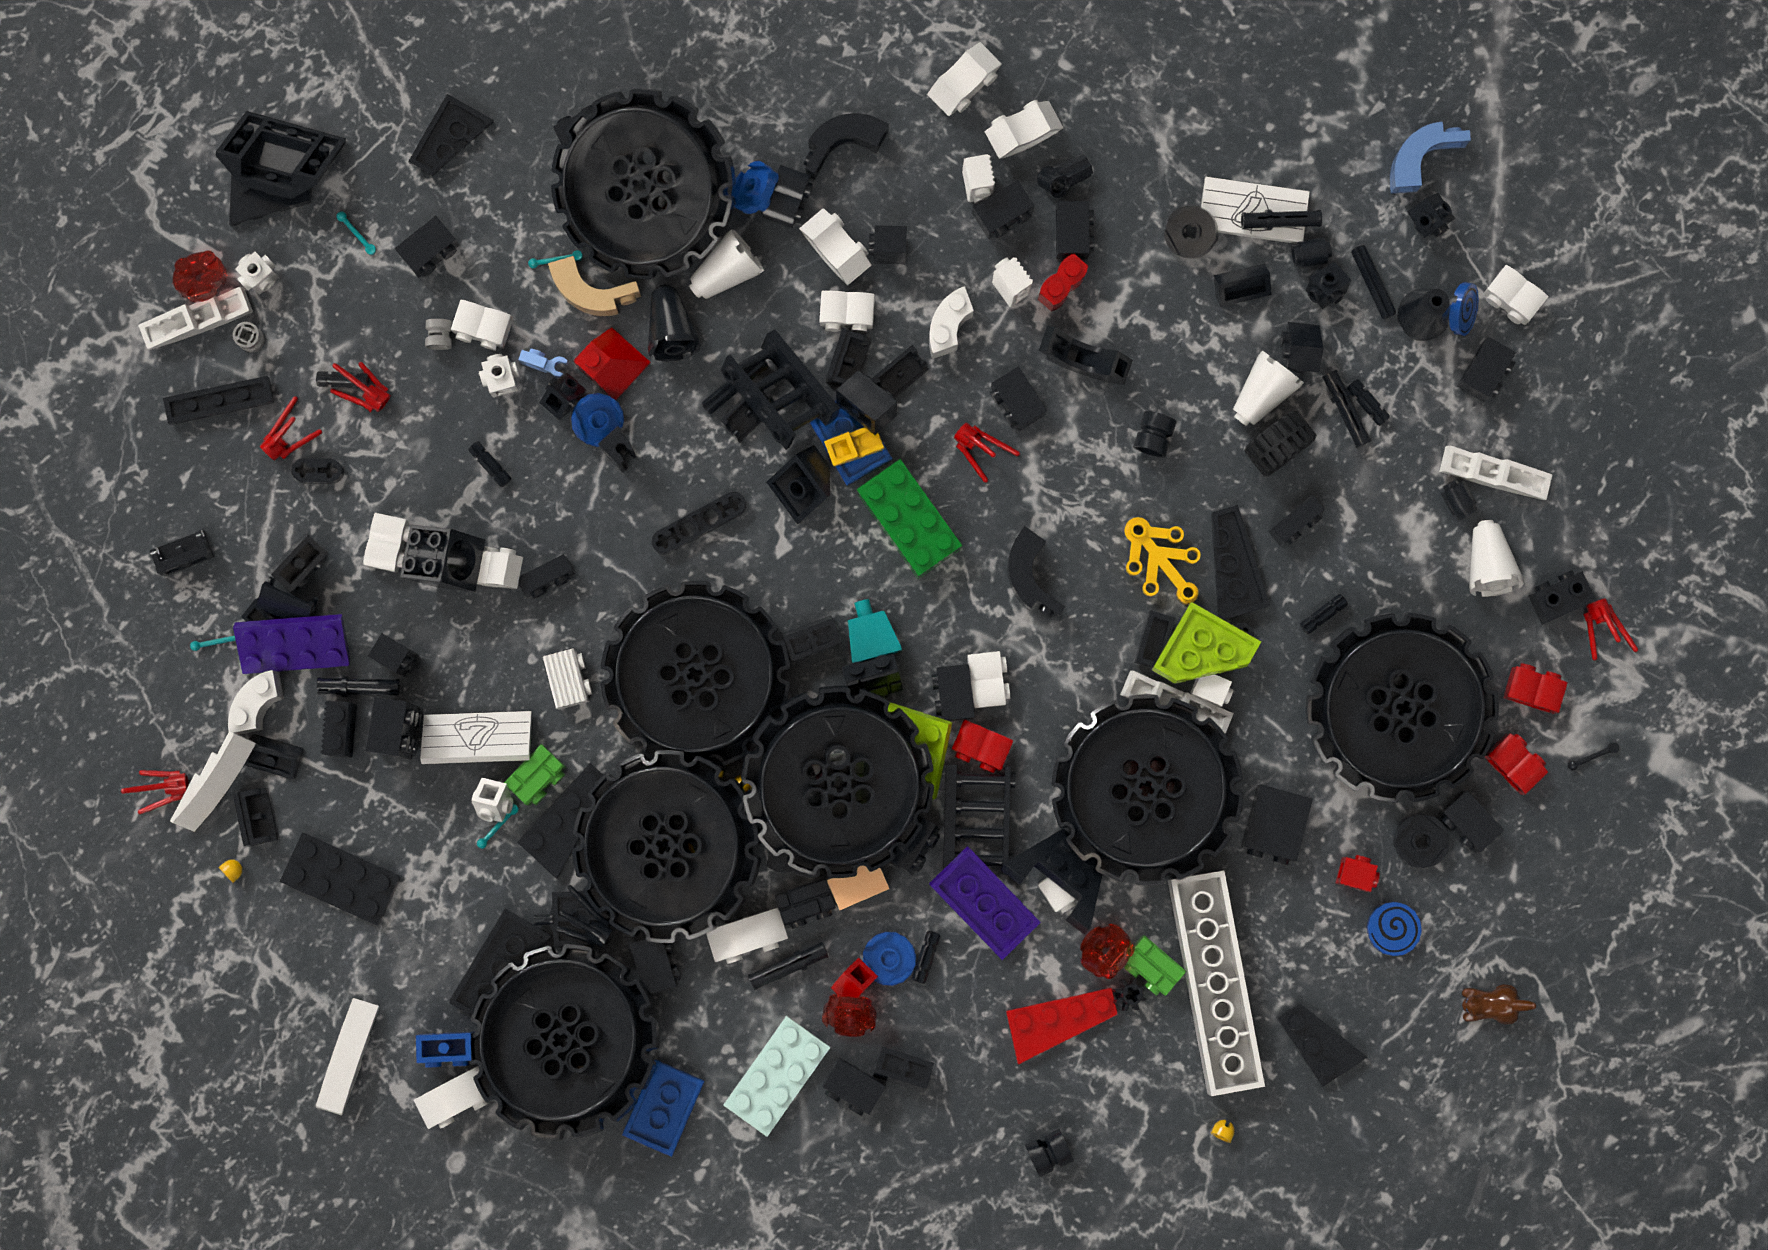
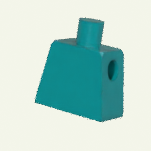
(871, 634)

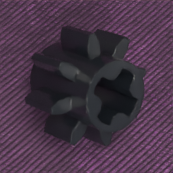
(1135, 998)

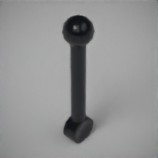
(1612, 748)

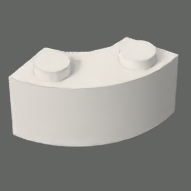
(965, 79)
(1024, 129)
(835, 246)
(946, 322)
(253, 701)
(747, 935)
(450, 1099)

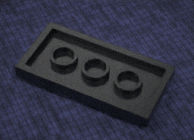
(340, 879)

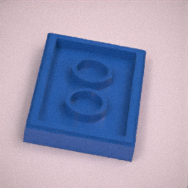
(858, 468)
(663, 1108)

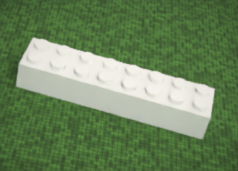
(1216, 983)

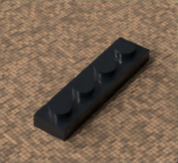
(218, 400)

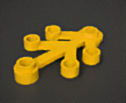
(1159, 557)

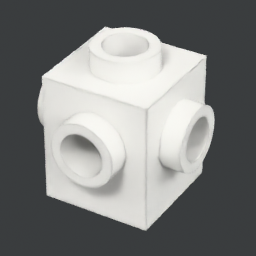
(262, 279)
(506, 381)
(492, 800)

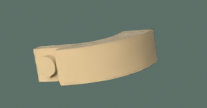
(586, 298)

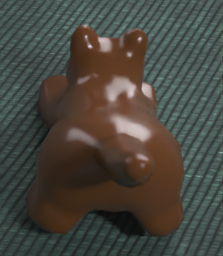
(1498, 1004)

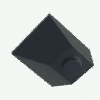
(802, 483)

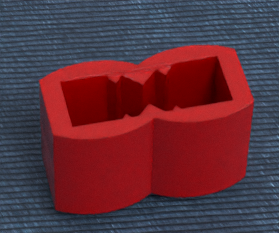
(1068, 278)
(1535, 689)
(981, 745)
(1516, 763)

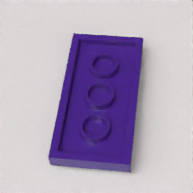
(292, 644)
(984, 903)

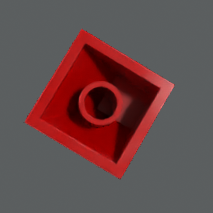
(611, 363)

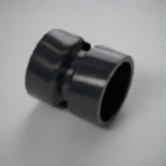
(1155, 432)
(1049, 1152)

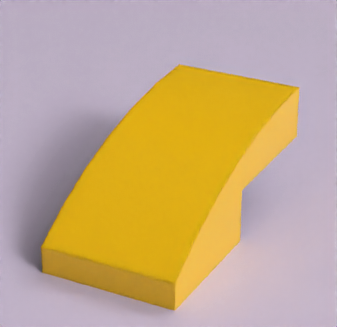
(853, 446)

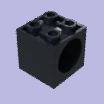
(442, 558)

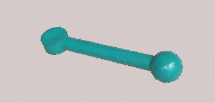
(369, 248)
(533, 263)
(195, 645)
(482, 842)

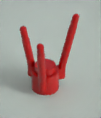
(374, 397)
(970, 437)
(275, 444)
(1603, 612)
(174, 785)

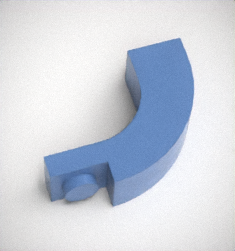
(1406, 166)

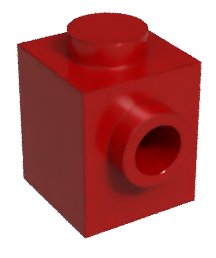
(1358, 873)
(854, 980)

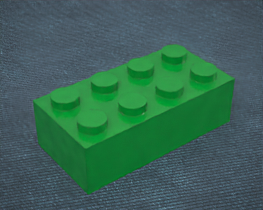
(909, 519)

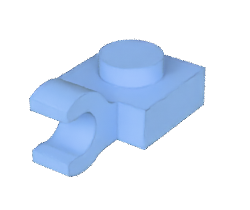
(536, 360)

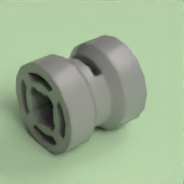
(438, 334)
(251, 341)

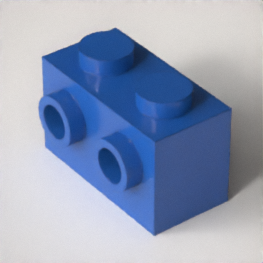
(444, 1047)

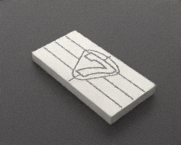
(1230, 198)
(476, 737)

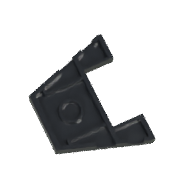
(1067, 870)

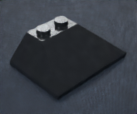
(277, 154)

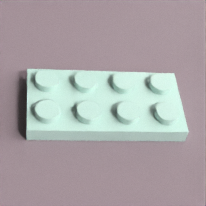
(776, 1076)

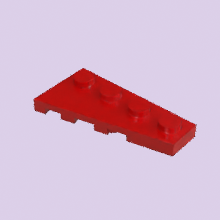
(1053, 1022)

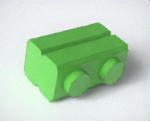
(535, 776)
(1154, 966)

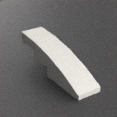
(195, 319)
(1496, 473)
(1139, 684)
(216, 778)
(347, 1056)

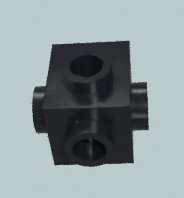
(1431, 216)
(1328, 285)
(562, 395)

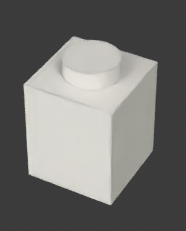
(1213, 689)
(1056, 896)

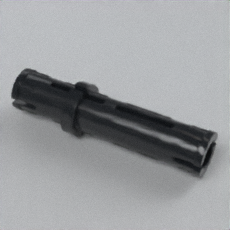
(1281, 219)
(1342, 399)
(346, 686)
(818, 953)

